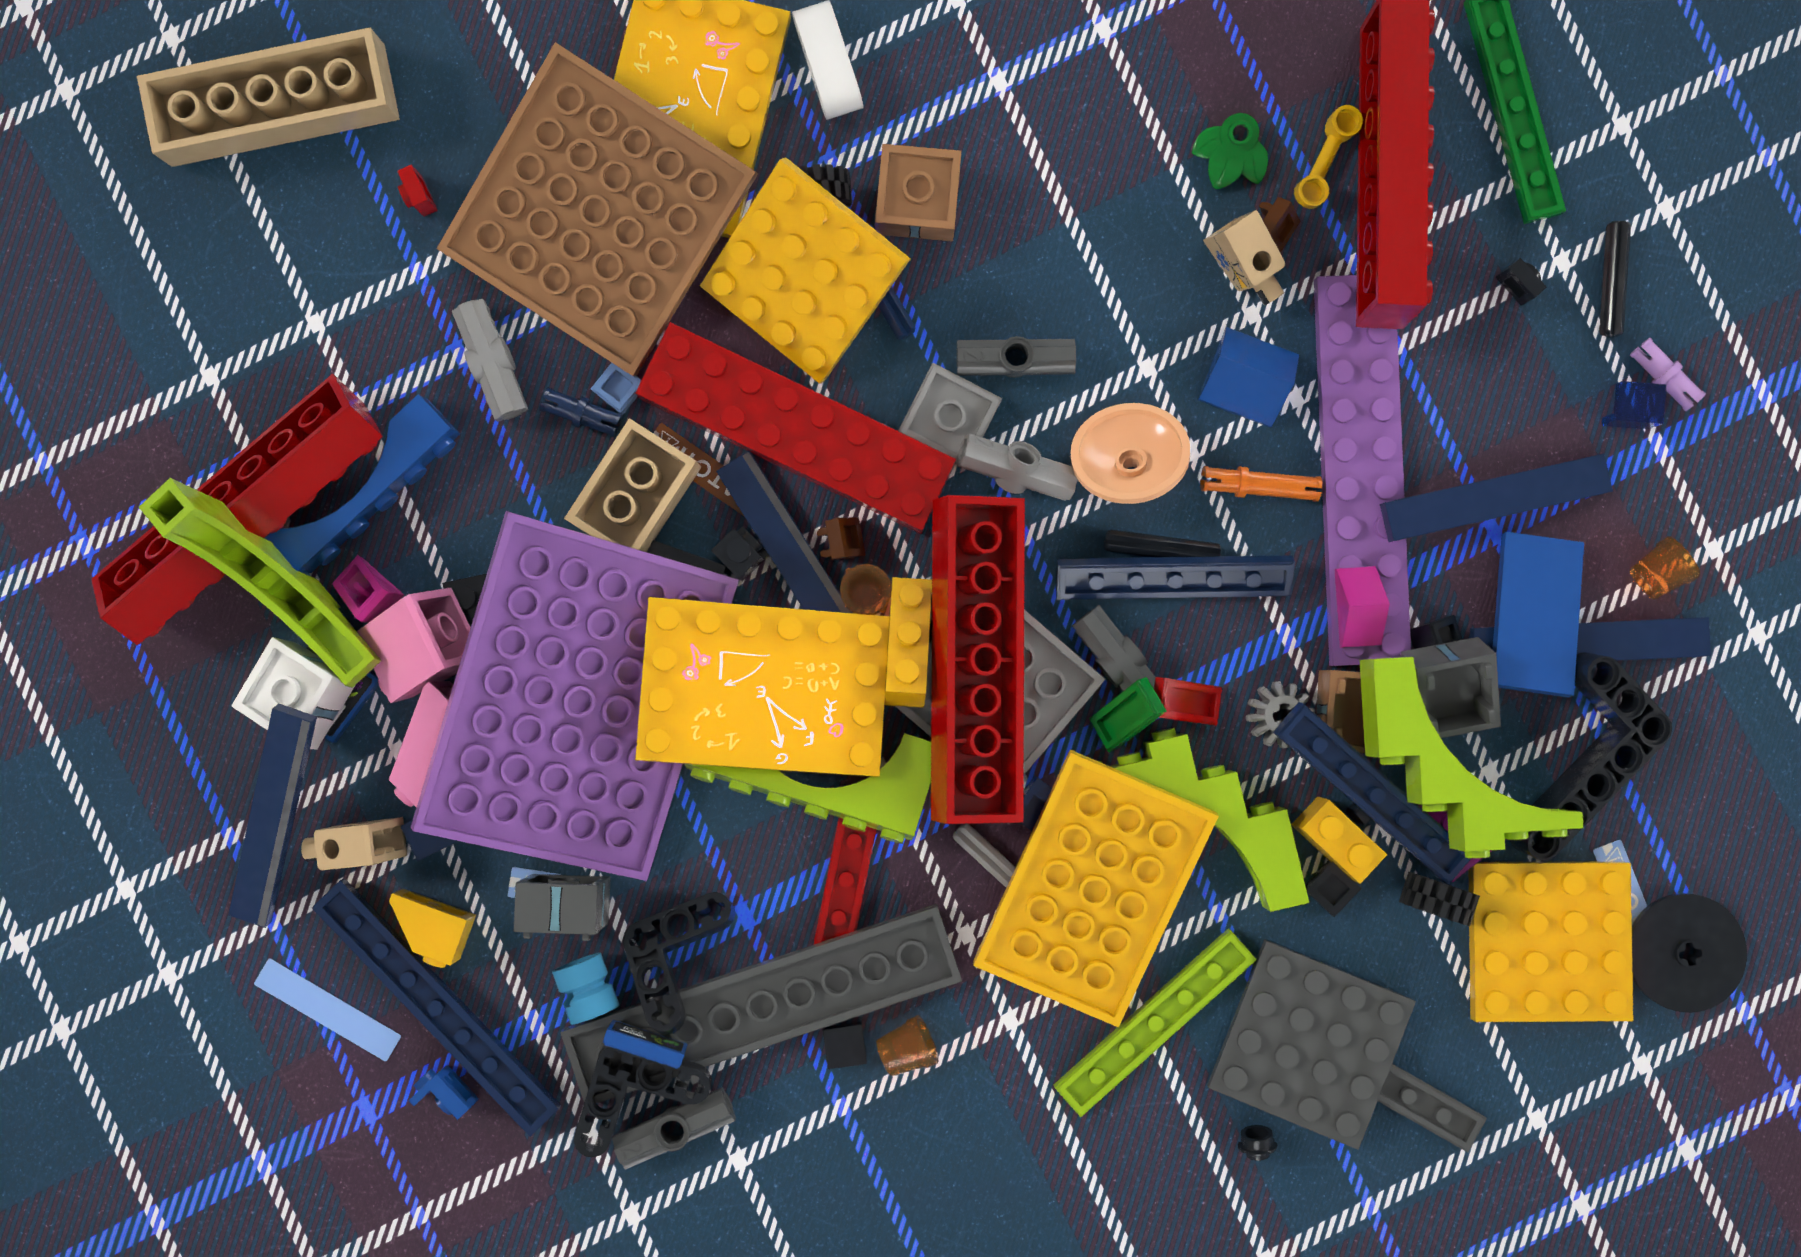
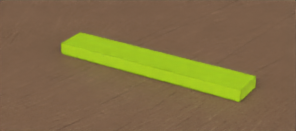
(1154, 1022)

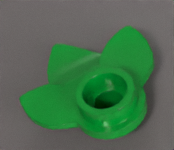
(1229, 156)

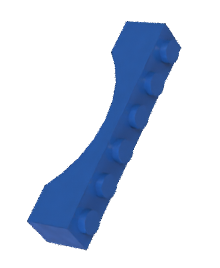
(412, 442)

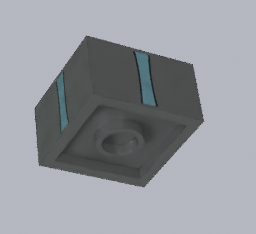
(1458, 685)
(562, 904)

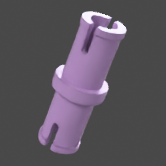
(1667, 373)

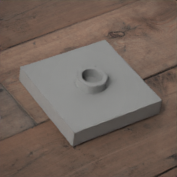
(948, 410)

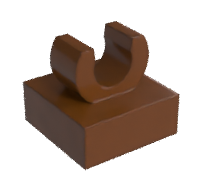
(1280, 220)
(844, 538)

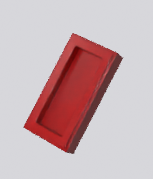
(1189, 700)

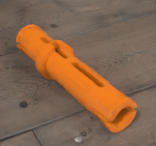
(1260, 483)

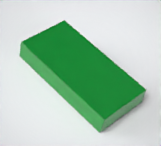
(1127, 714)

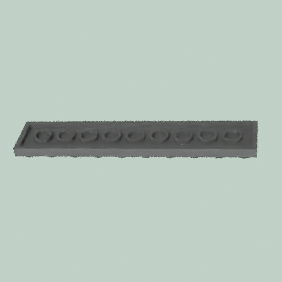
(786, 995)

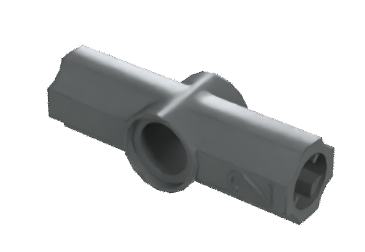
(1042, 357)
(1115, 654)
(652, 1139)

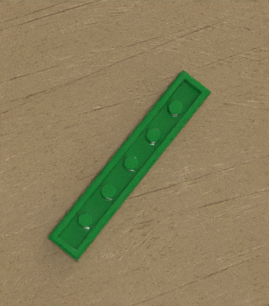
(1515, 109)

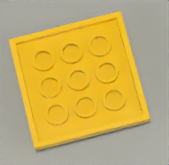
(804, 270)
(1551, 942)

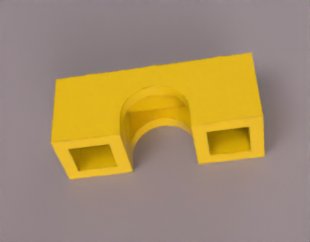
(908, 642)

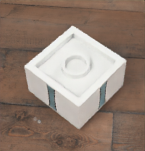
(295, 679)

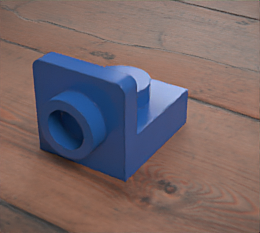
(449, 1090)

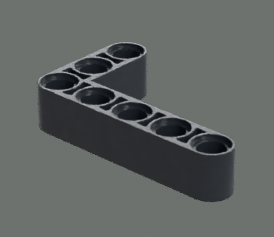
(1599, 758)

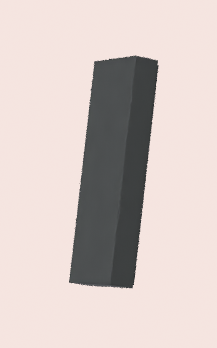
(1431, 1108)

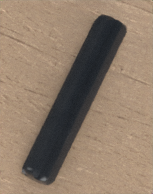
(1615, 278)
(1158, 546)

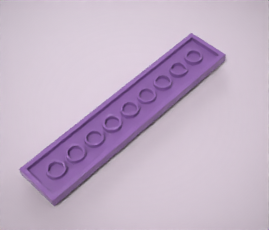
(1359, 459)

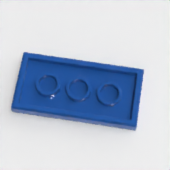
(1538, 613)

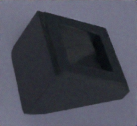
(1436, 632)

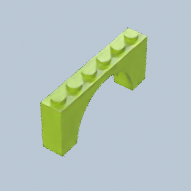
(882, 803)

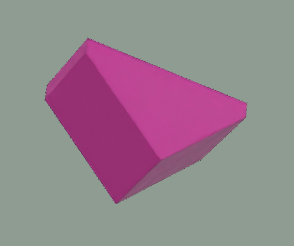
(365, 590)
(1360, 606)

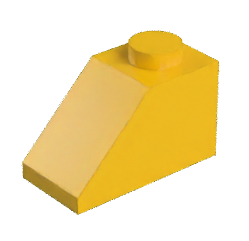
(432, 927)

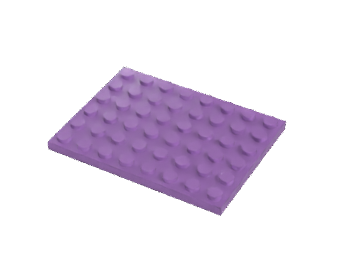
(550, 704)

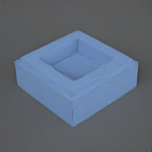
(617, 388)

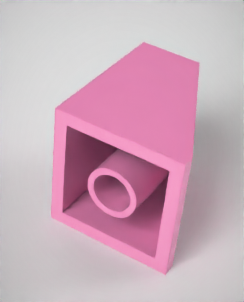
(417, 642)
(419, 742)

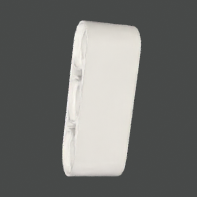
(827, 60)

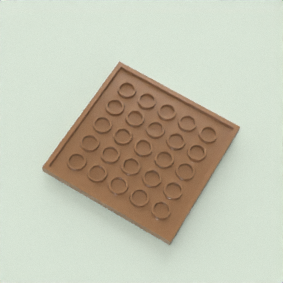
(596, 210)

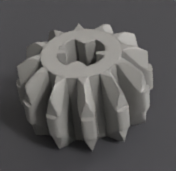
(1270, 704)

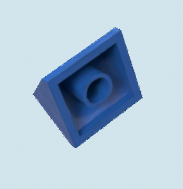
(1249, 377)

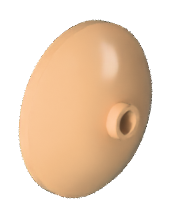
(1126, 438)

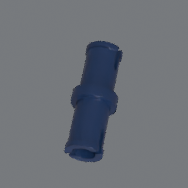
(580, 412)

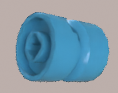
(585, 988)

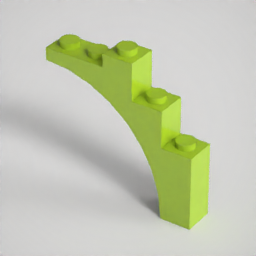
(259, 567)
(1402, 733)
(1260, 837)

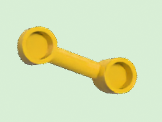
(1339, 128)

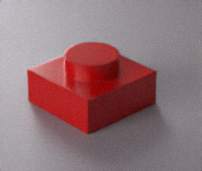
(415, 191)

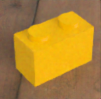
(1339, 839)

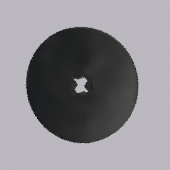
(1708, 973)

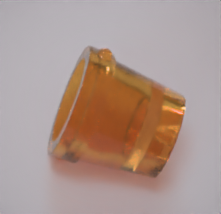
(1664, 568)
(865, 589)
(907, 1047)

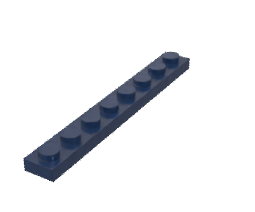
(436, 1006)

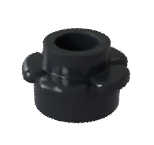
(1257, 1142)

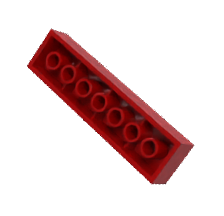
(1394, 164)
(795, 428)
(261, 490)
(977, 660)

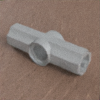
(489, 360)
(1017, 467)

